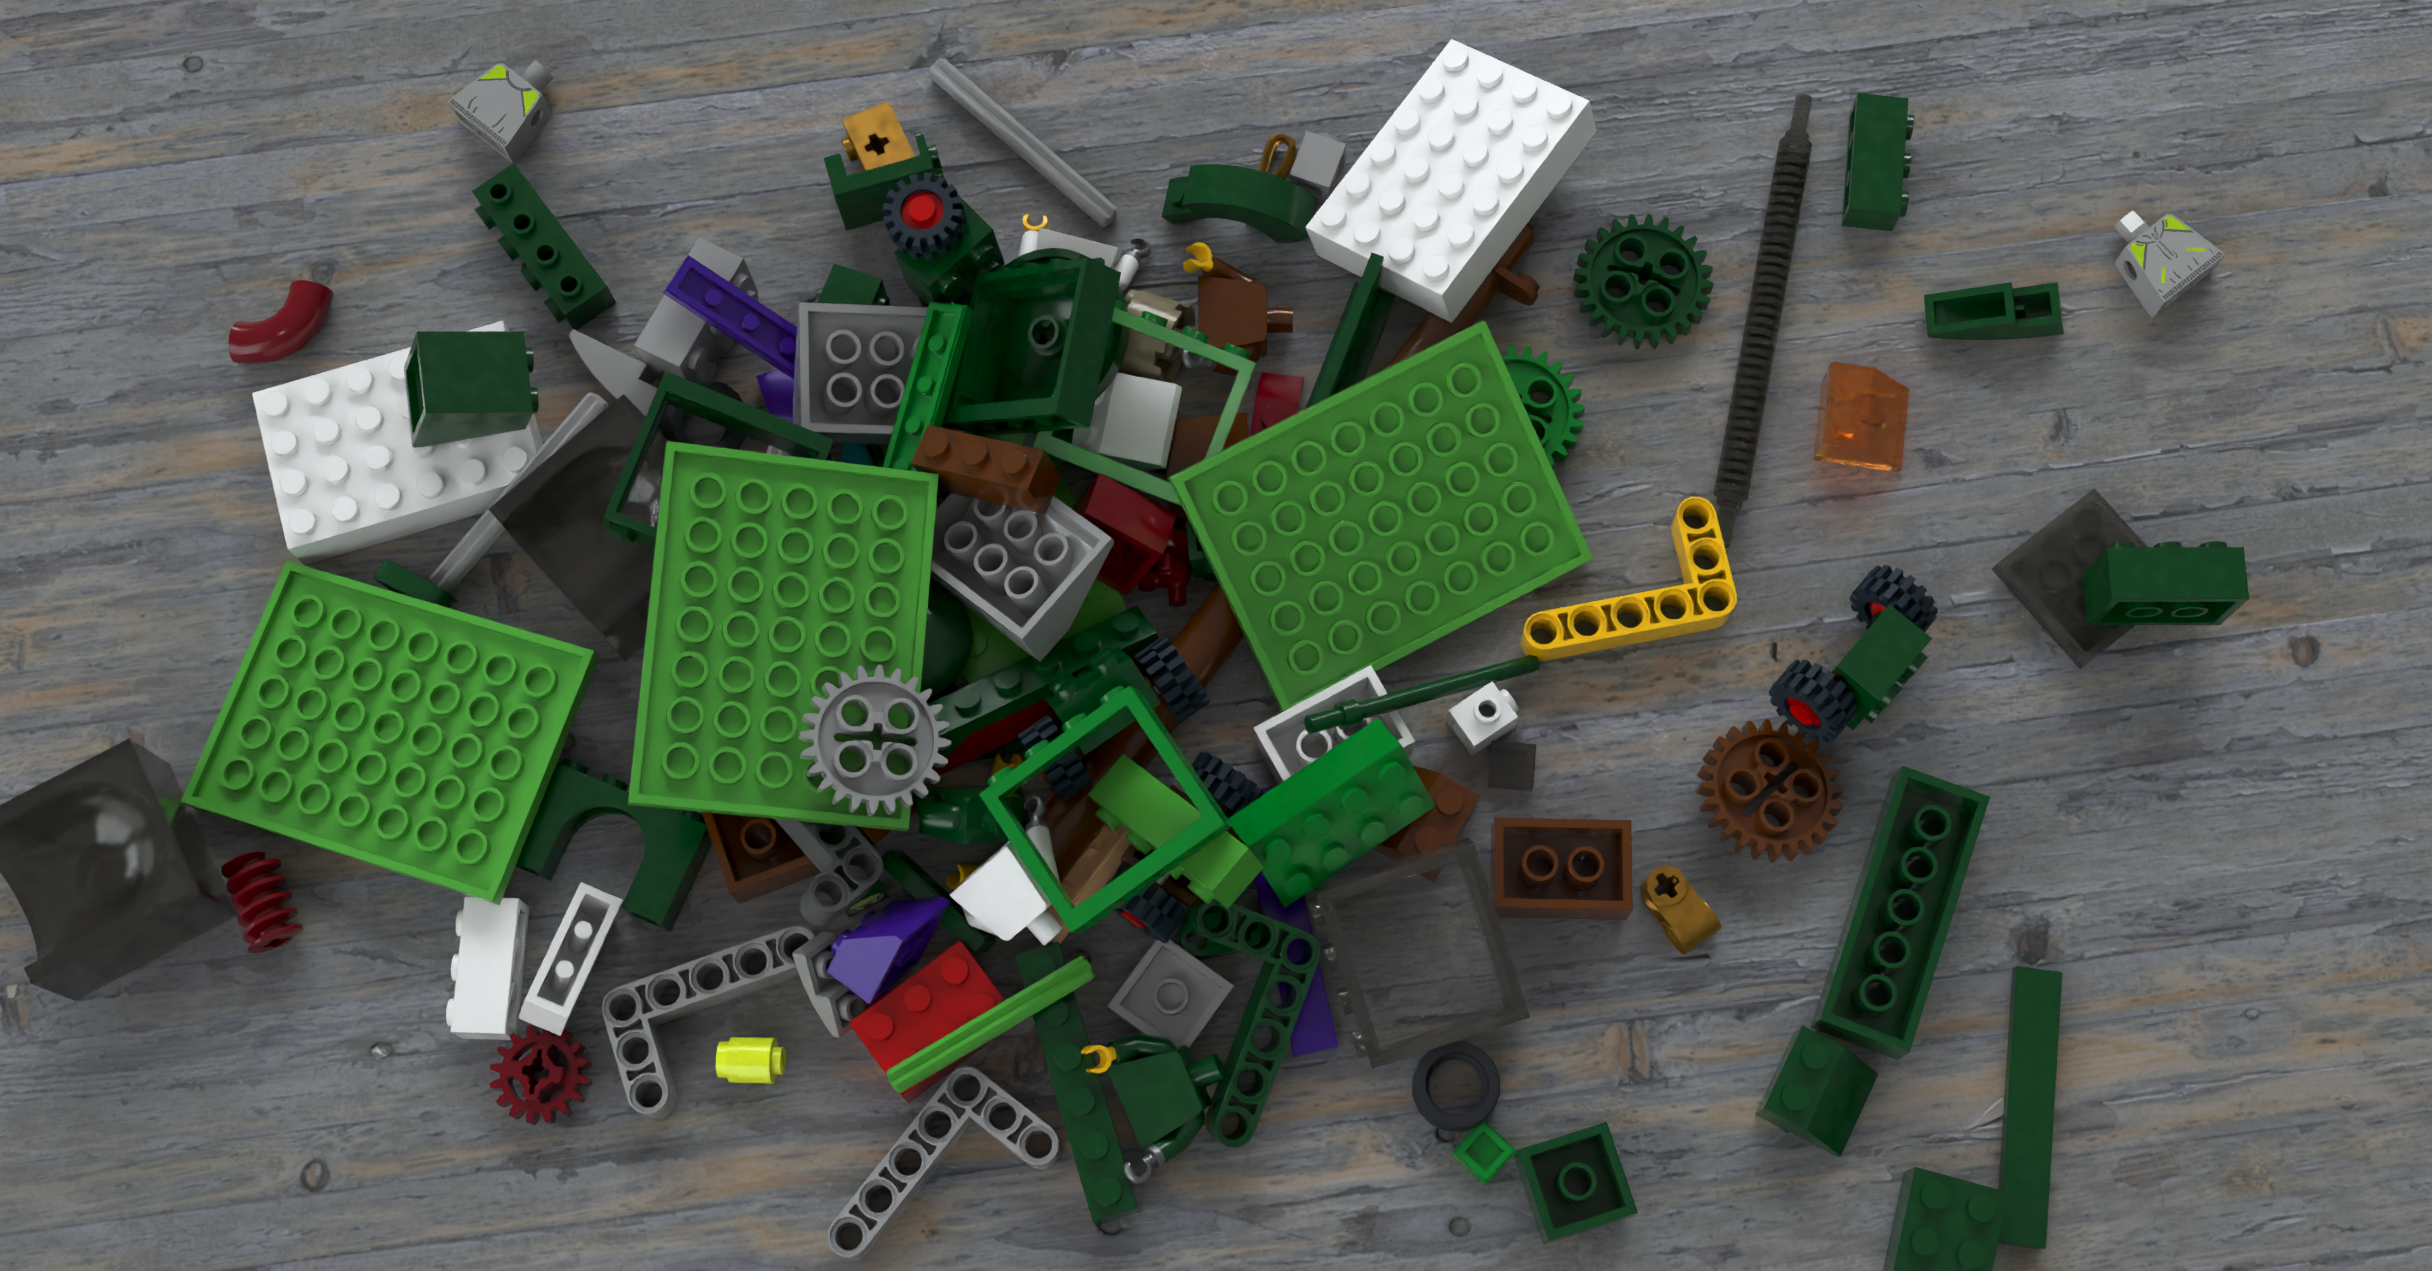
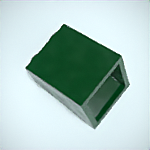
(468, 385)

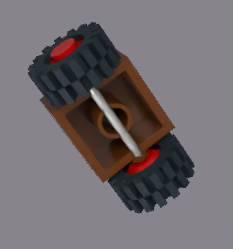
(1166, 902)

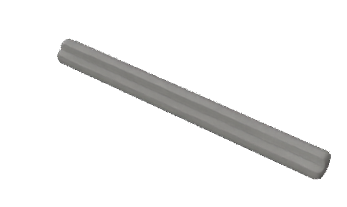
(1023, 142)
(487, 528)

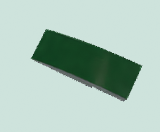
(1995, 312)

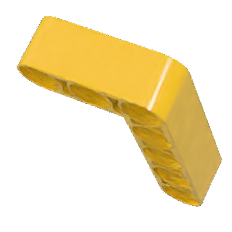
(1646, 605)

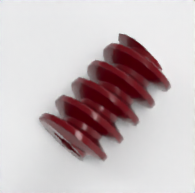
(260, 902)

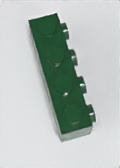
(544, 248)

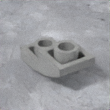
(830, 997)

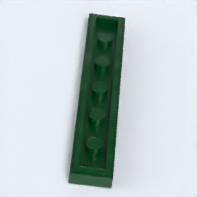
(2029, 1105)

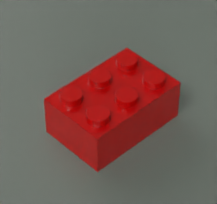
(926, 1009)

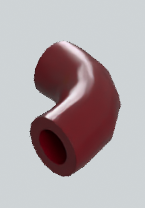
(286, 330)

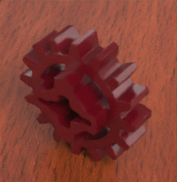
(538, 1093)

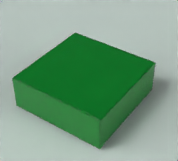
(1483, 1152)

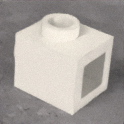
(1483, 717)

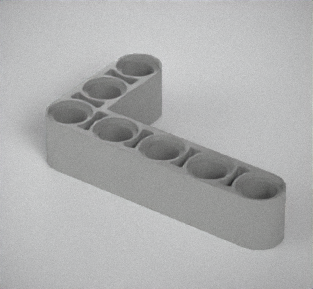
(692, 998)
(934, 1151)

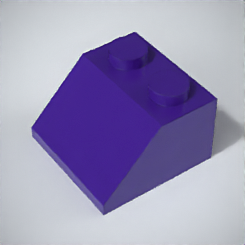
(885, 945)

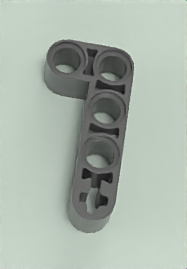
(834, 864)

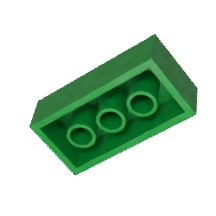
(1332, 812)

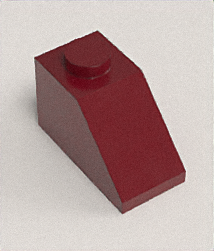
(1276, 400)

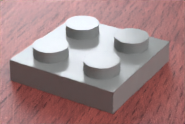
(1171, 995)

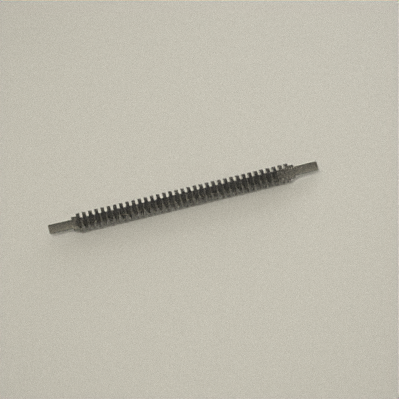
(1763, 318)

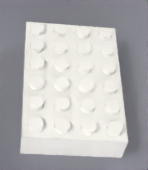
(1452, 178)
(349, 464)

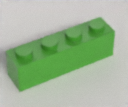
(1155, 815)

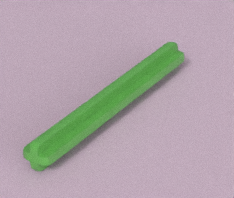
(990, 1024)

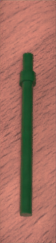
(1351, 713)

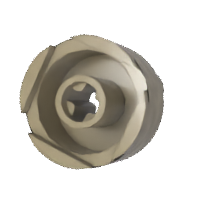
(1149, 356)

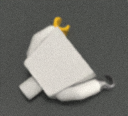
(1041, 238)
(1003, 892)

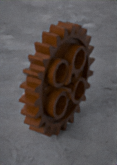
(1801, 818)

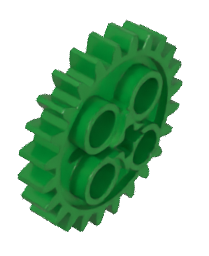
(1534, 376)

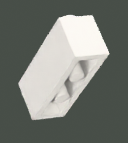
(570, 959)
(488, 969)

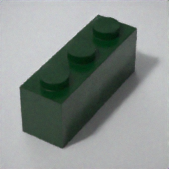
(1876, 162)

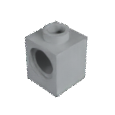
(1318, 164)

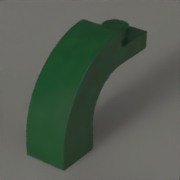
(1242, 196)

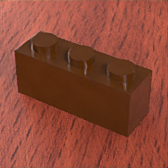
(988, 469)

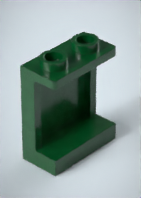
(863, 194)

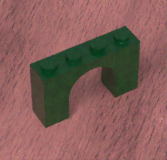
(673, 841)

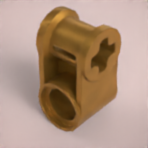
(1681, 913)

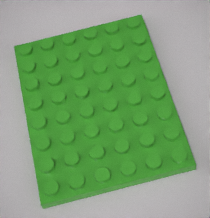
(1382, 517)
(757, 599)
(392, 731)

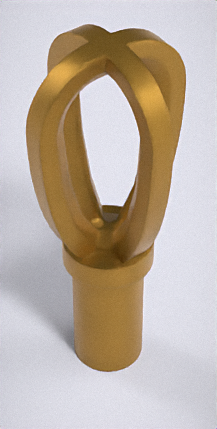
(1289, 159)

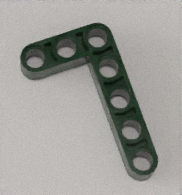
(1258, 1012)

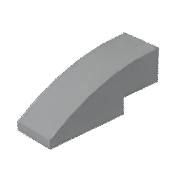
(616, 372)

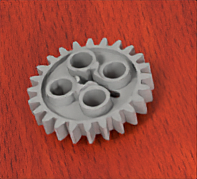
(875, 698)

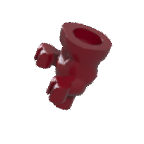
(1172, 570)

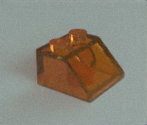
(1861, 418)

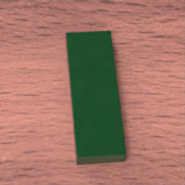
(922, 885)

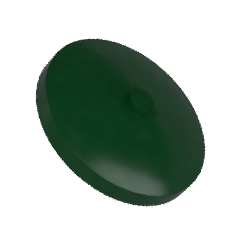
(1039, 336)

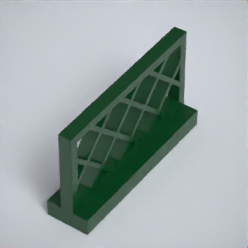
(1356, 334)

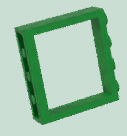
(1190, 341)
(1152, 867)

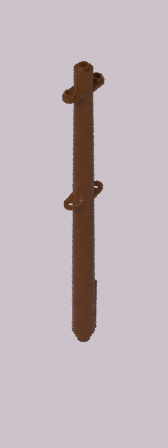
(1213, 628)

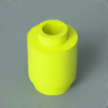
(750, 1060)

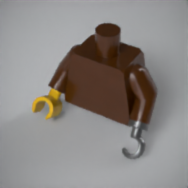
(1232, 310)

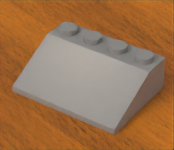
(854, 369)
(1018, 566)

